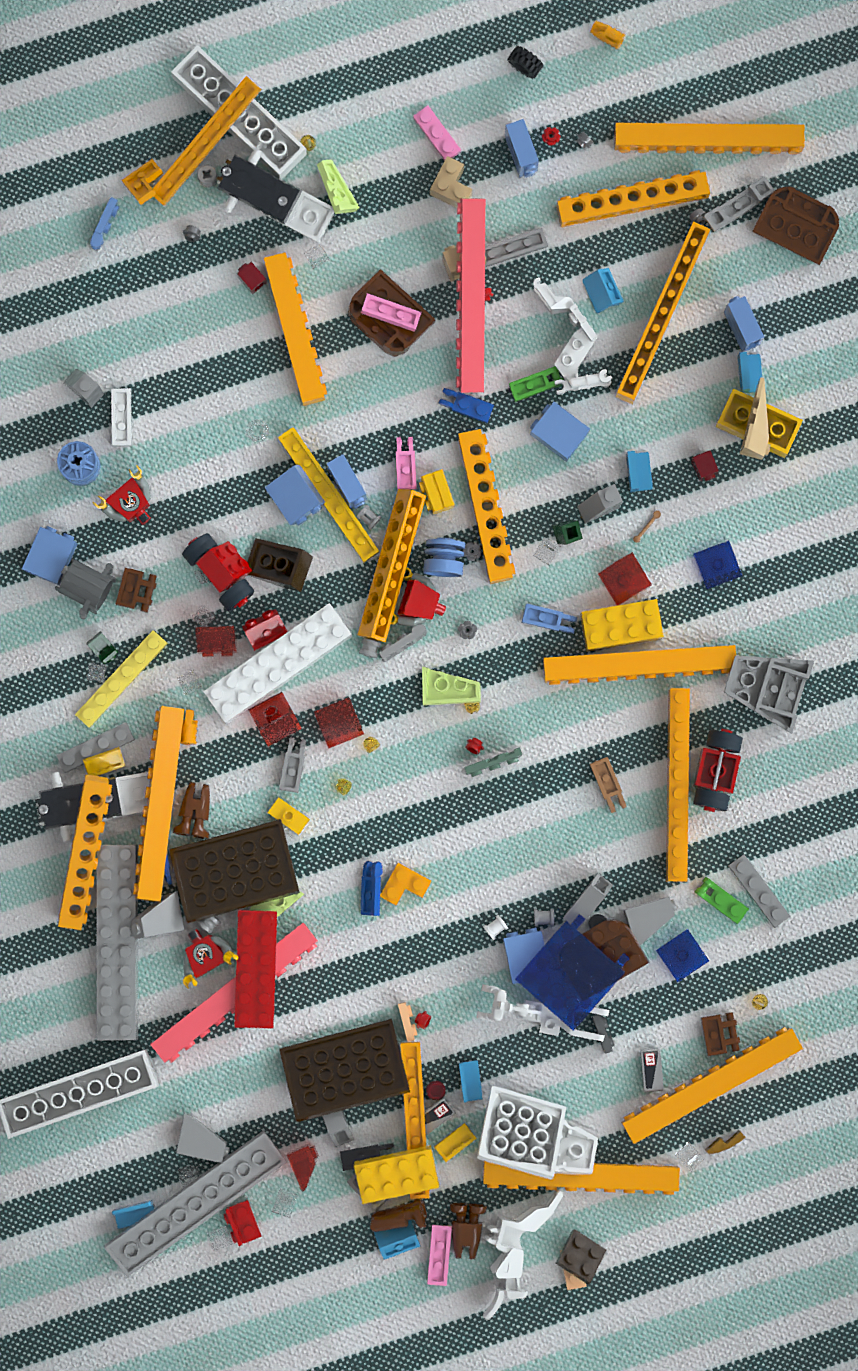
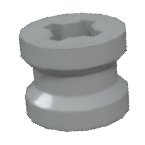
(207, 180)
(369, 648)
(209, 923)

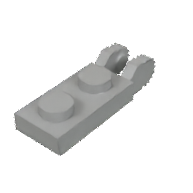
(404, 641)
(292, 767)

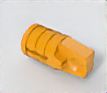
(608, 34)
(189, 729)

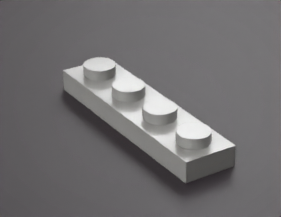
(515, 247)
(104, 742)
(759, 891)

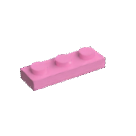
(436, 133)
(391, 312)
(439, 1255)

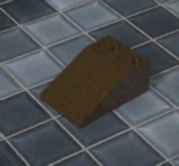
(279, 564)

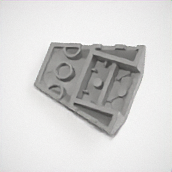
(769, 686)

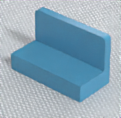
(602, 290)
(749, 371)
(639, 471)
(470, 1081)
(131, 1214)
(397, 1241)

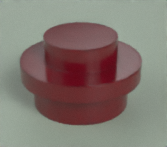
(436, 1090)

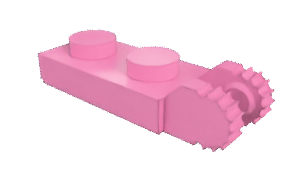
(405, 466)

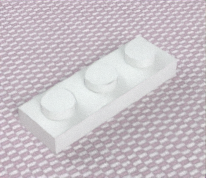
(121, 417)

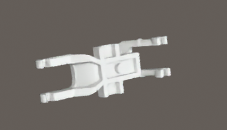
(578, 345)
(534, 1012)

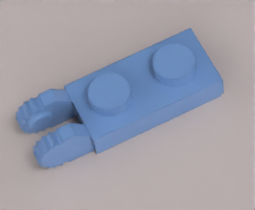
(103, 224)
(547, 618)

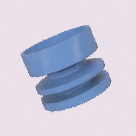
(84, 473)
(444, 554)

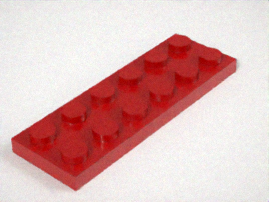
(255, 969)

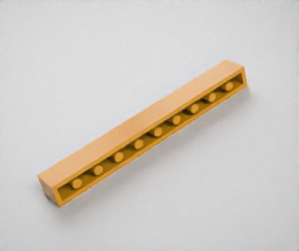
(709, 137)
(662, 313)
(638, 664)
(677, 785)
(159, 804)
(712, 1085)
(604, 1176)

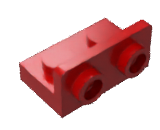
(264, 629)
(242, 1222)

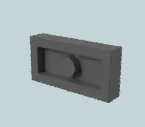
(600, 1025)

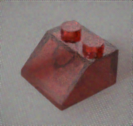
(625, 579)
(216, 641)
(274, 719)
(339, 722)
(303, 1163)

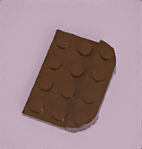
(798, 223)
(387, 336)
(613, 940)

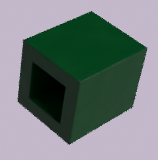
(567, 532)

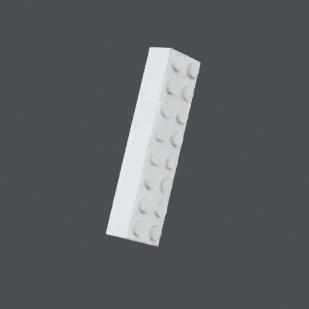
(254, 127)
(278, 663)
(77, 1093)

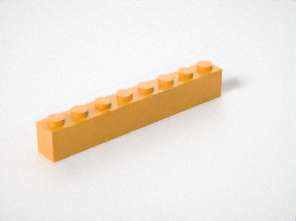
(294, 328)

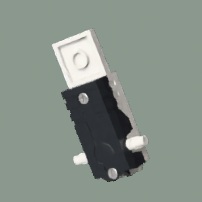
(273, 197)
(60, 805)

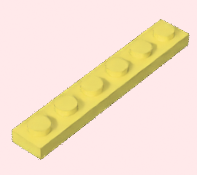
(121, 679)

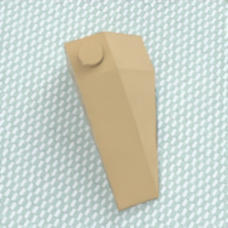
(756, 435)

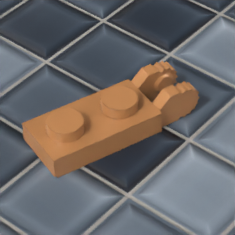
(607, 782)

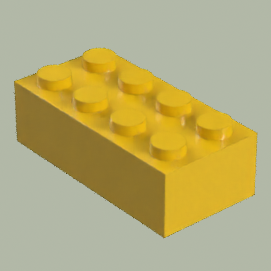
(781, 425)
(621, 625)
(396, 1174)

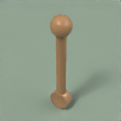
(656, 515)

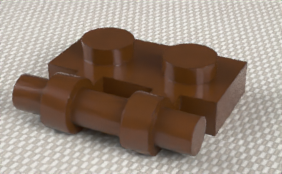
(130, 588)
(714, 1034)

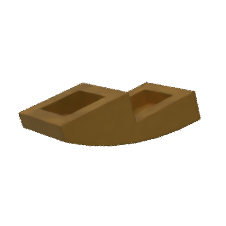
(719, 1145)

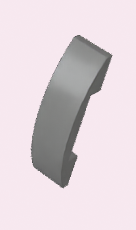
(739, 204)

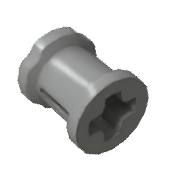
(366, 511)
(543, 917)

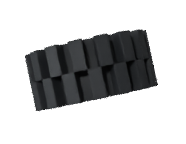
(525, 62)

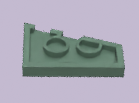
(494, 763)

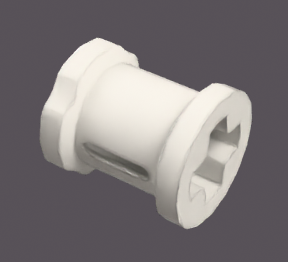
(495, 927)

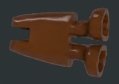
(194, 809)
(399, 1216)
(466, 1233)

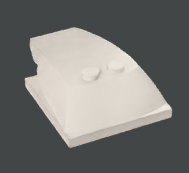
(533, 1136)

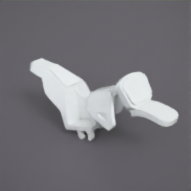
(507, 1239)

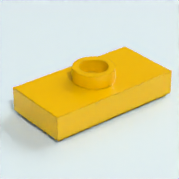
(104, 762)
(289, 816)
(455, 1142)

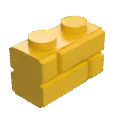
(437, 492)

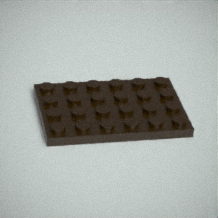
(234, 871)
(344, 1070)

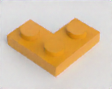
(139, 181)
(402, 879)

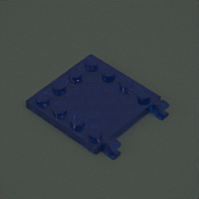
(571, 974)

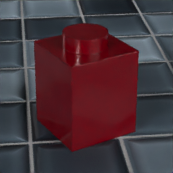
(251, 277)
(705, 466)

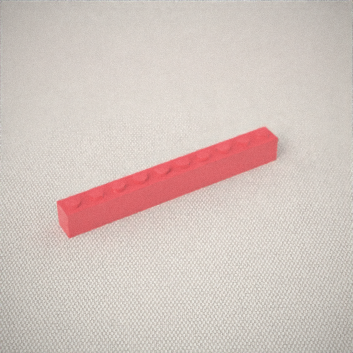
(471, 295)
(223, 1001)

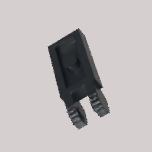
(349, 1156)

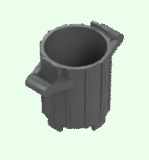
(86, 586)

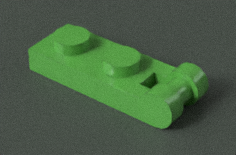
(534, 384)
(722, 901)

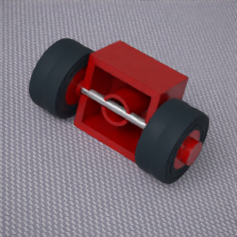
(223, 568)
(717, 770)

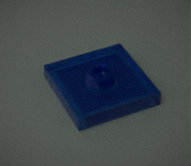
(717, 565)
(682, 955)

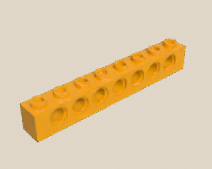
(607, 210)
(477, 439)
(391, 565)
(75, 918)

